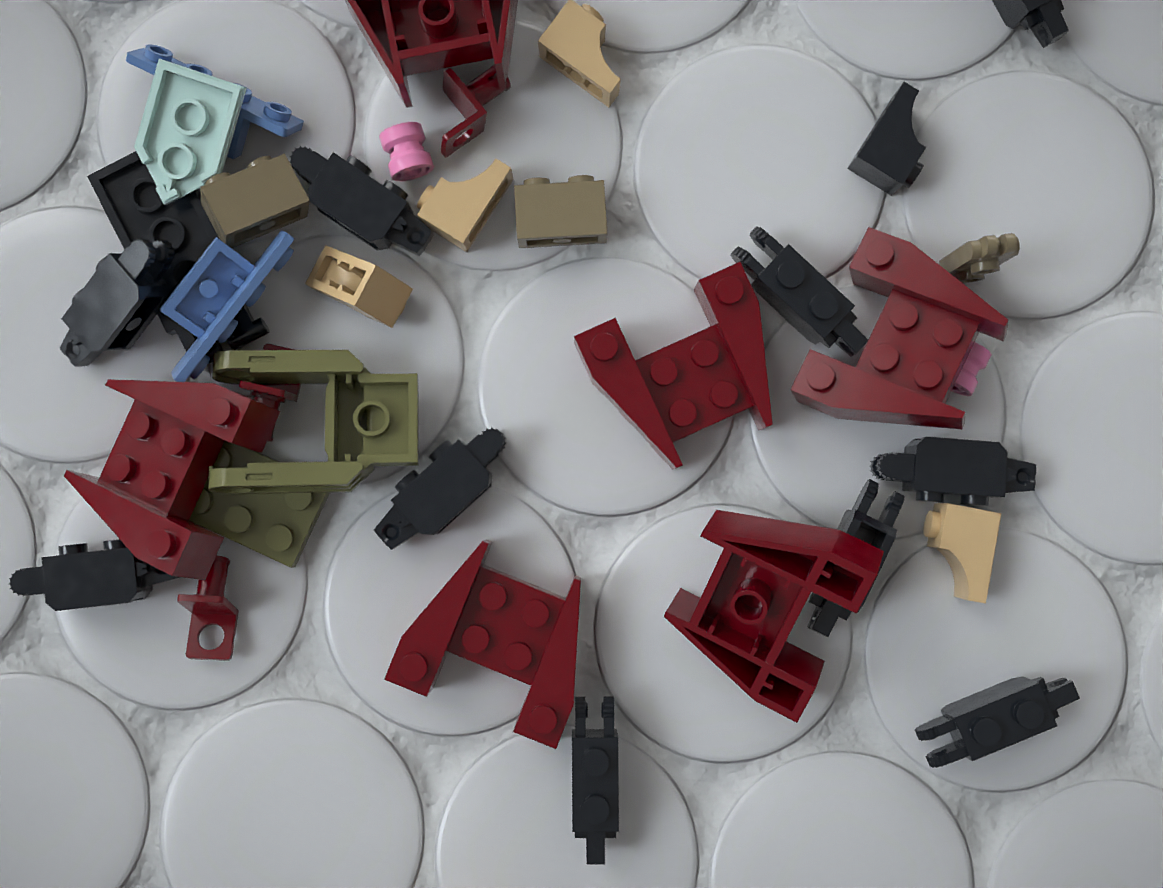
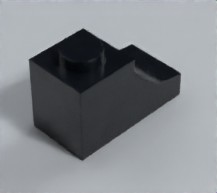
(891, 148)

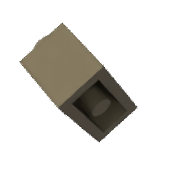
(254, 200)
(560, 212)

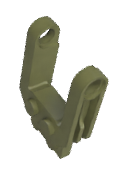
(367, 420)

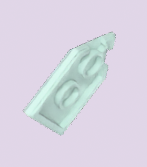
(186, 128)

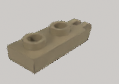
(980, 257)

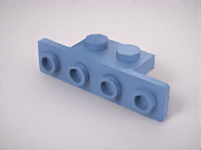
(267, 115)
(215, 294)

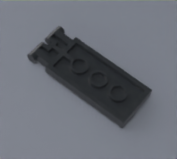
(138, 213)

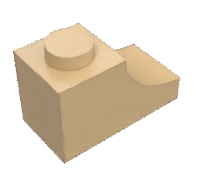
(574, 49)
(462, 208)
(359, 285)
(968, 543)

